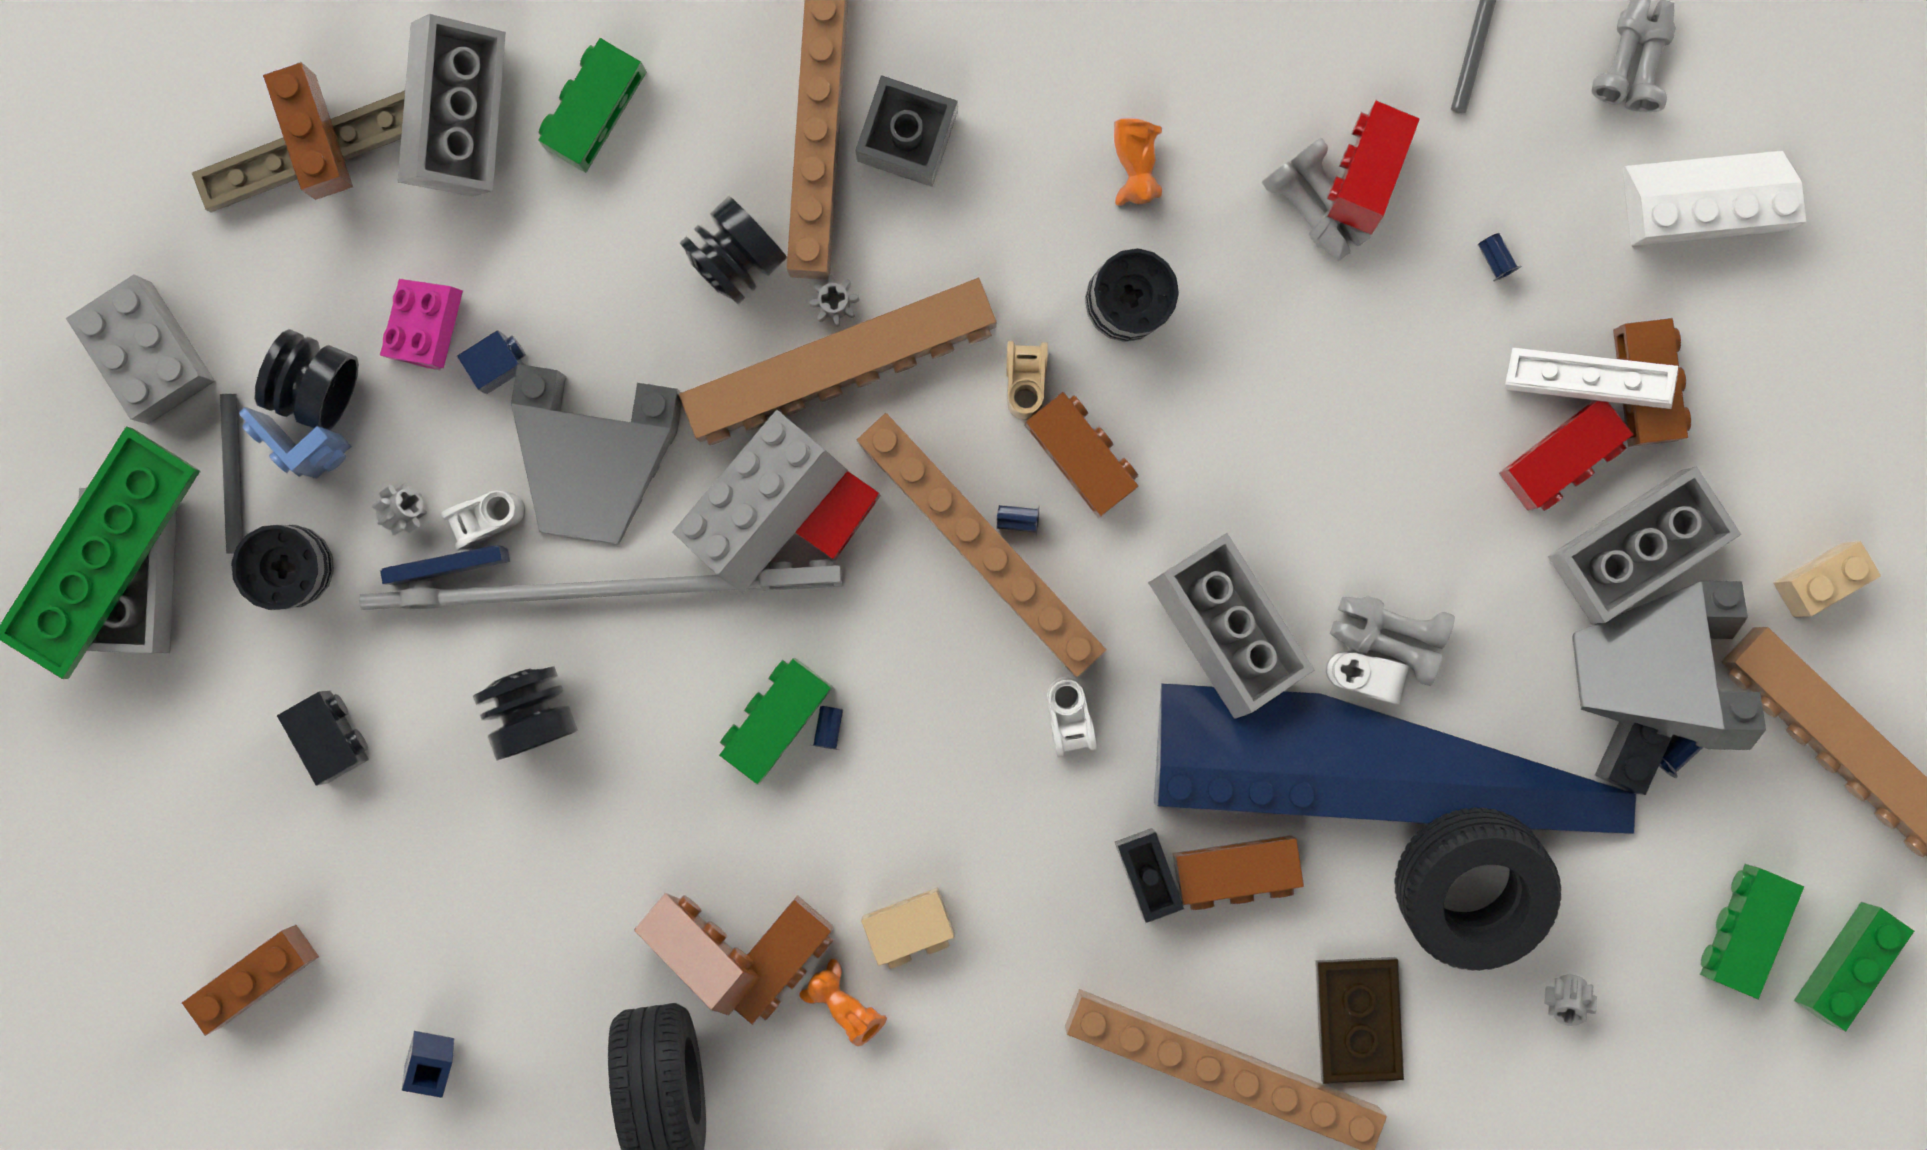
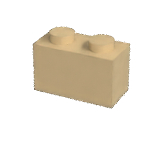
(1827, 579)
(908, 928)

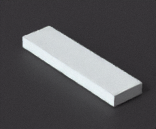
(1592, 378)

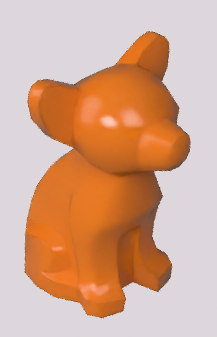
(1136, 151)
(858, 1021)

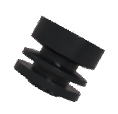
(733, 250)
(1139, 274)
(306, 380)
(259, 571)
(524, 712)

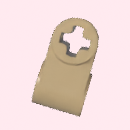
(1026, 371)

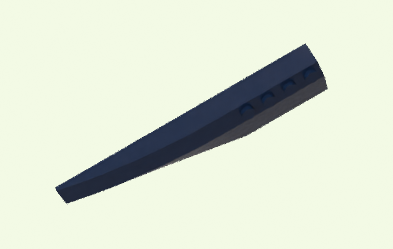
(1356, 763)

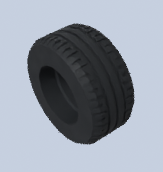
(1504, 928)
(656, 1079)

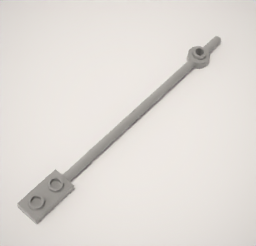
(778, 577)

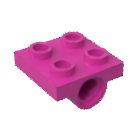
(421, 323)

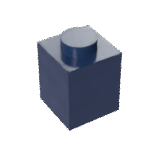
(492, 361)
(428, 1064)

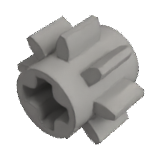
(843, 306)
(399, 509)
(1570, 1000)

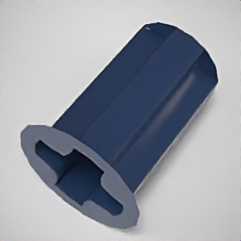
(1498, 256)
(1018, 518)
(828, 727)
(1678, 754)

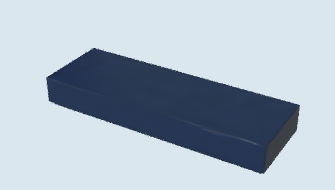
(444, 565)

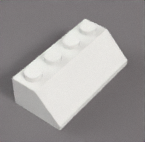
(1712, 198)

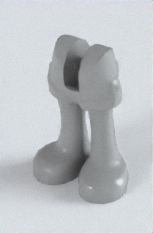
(1653, 37)
(1324, 228)
(1432, 632)

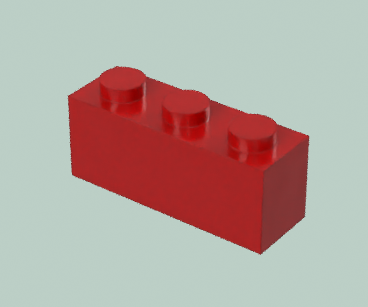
(1371, 166)
(1567, 455)

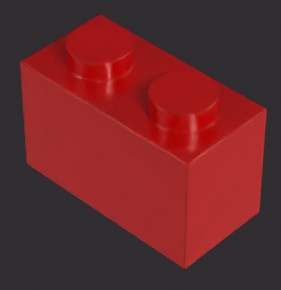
(839, 515)

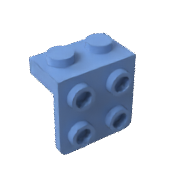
(311, 457)

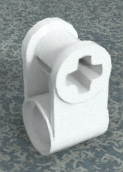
(476, 519)
(1372, 677)
(1070, 720)

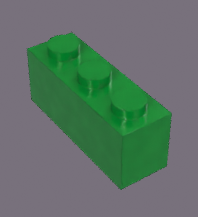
(591, 104)
(774, 719)
(1750, 930)
(1854, 965)

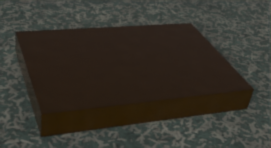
(1359, 1020)

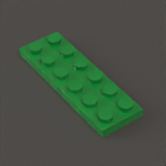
(97, 553)

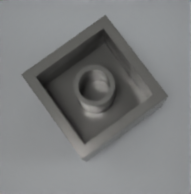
(906, 130)

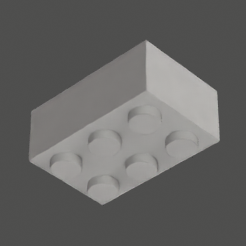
(140, 349)

